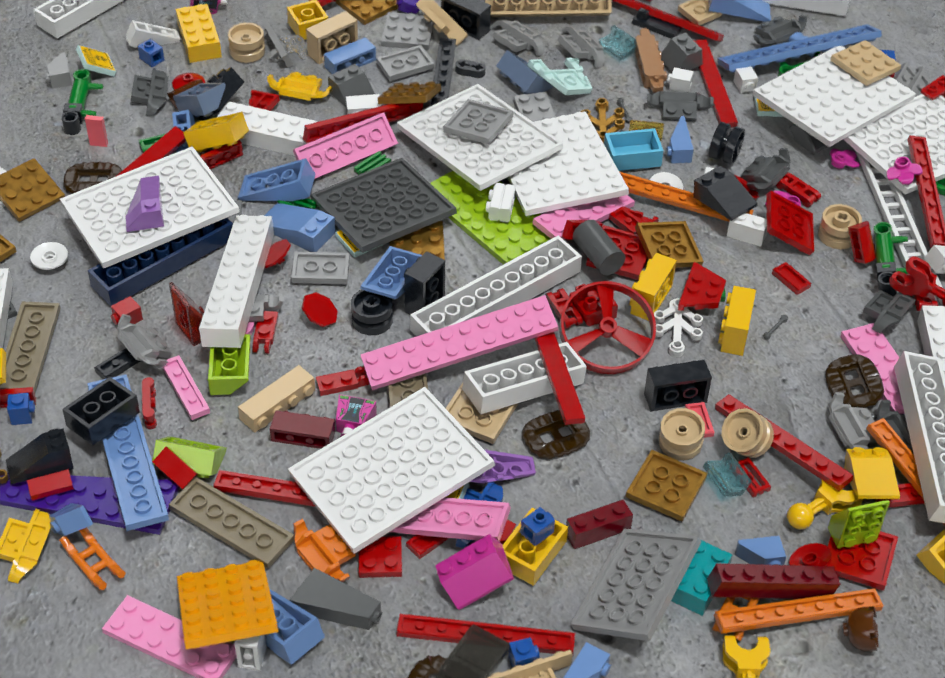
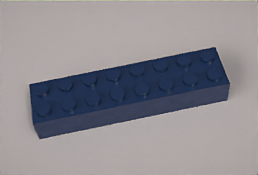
(147, 268)

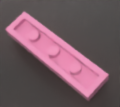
(186, 388)

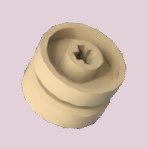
(246, 42)
(835, 223)
(747, 433)
(681, 434)

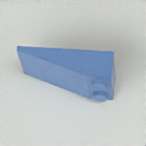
(748, 9)
(284, 182)
(302, 226)
(388, 274)
(296, 630)

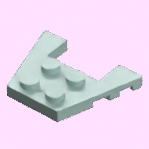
(568, 81)

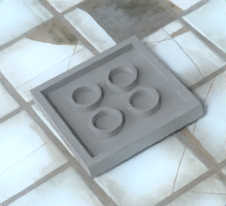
(406, 31)
(478, 121)

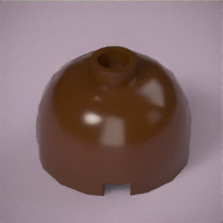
(862, 628)

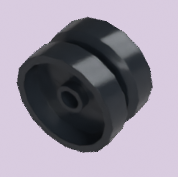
(726, 143)
(371, 313)

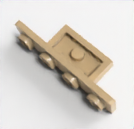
(442, 20)
(539, 668)

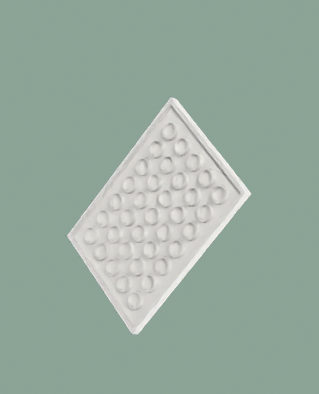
(830, 100)
(887, 137)
(480, 164)
(572, 175)
(189, 202)
(390, 469)

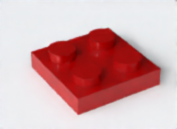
(381, 558)

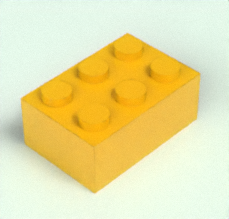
(216, 132)
(654, 284)
(737, 321)
(531, 561)

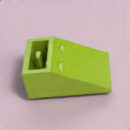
(858, 524)

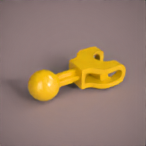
(827, 499)
(745, 662)

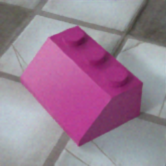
(475, 571)

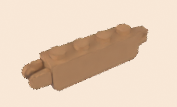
(649, 61)

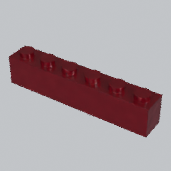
(772, 581)

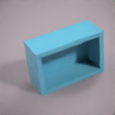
(634, 149)

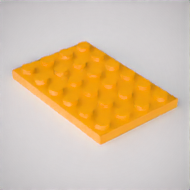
(225, 604)

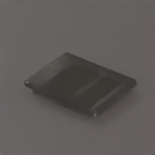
(475, 655)

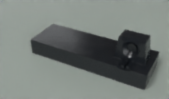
(654, 24)

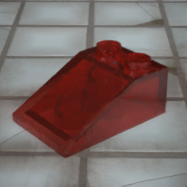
(186, 314)

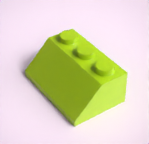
(229, 368)
(200, 456)

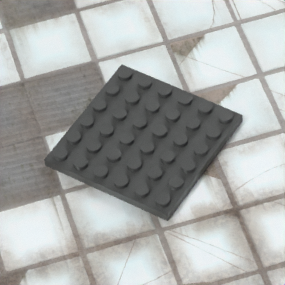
(383, 204)

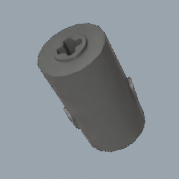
(599, 247)

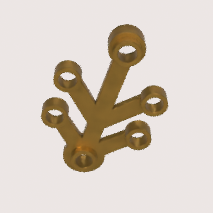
(602, 107)

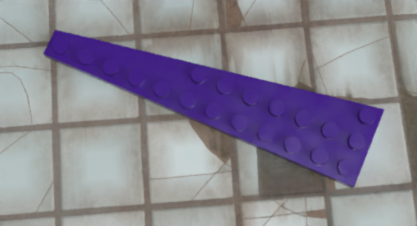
(94, 493)

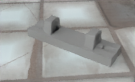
(279, 52)

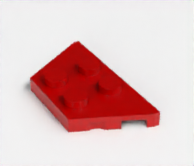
(702, 289)

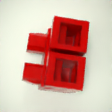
(590, 308)

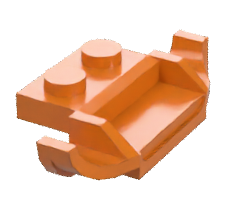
(322, 549)

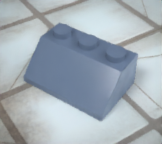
(520, 74)
(200, 99)

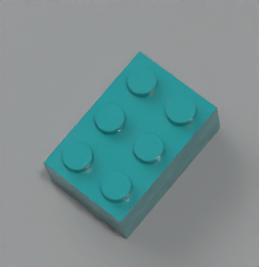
(694, 588)

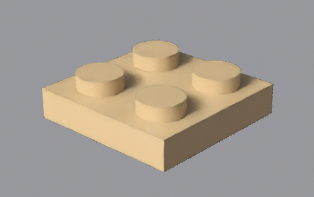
(698, 11)

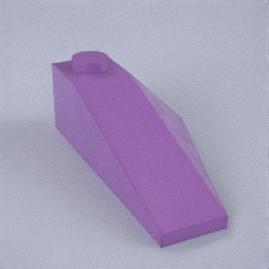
(146, 206)
(507, 467)

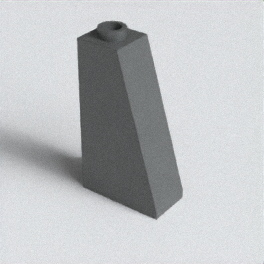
(336, 601)

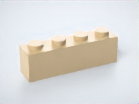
(279, 396)

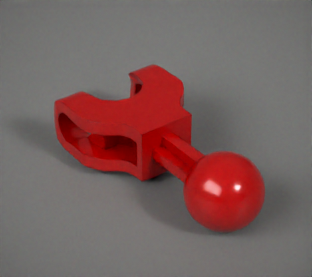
(919, 280)

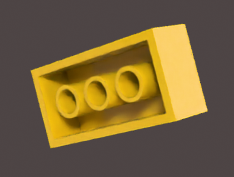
(198, 33)

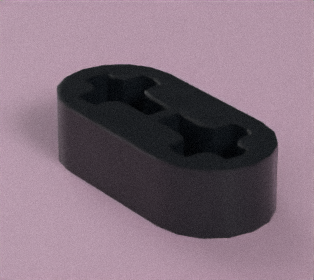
(470, 68)

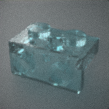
(618, 43)
(728, 475)

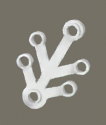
(677, 347)

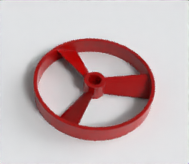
(608, 326)

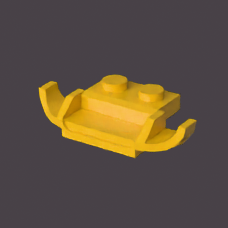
(299, 86)
(24, 543)

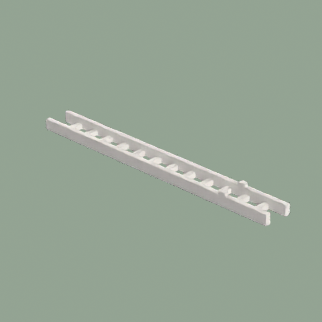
(906, 215)

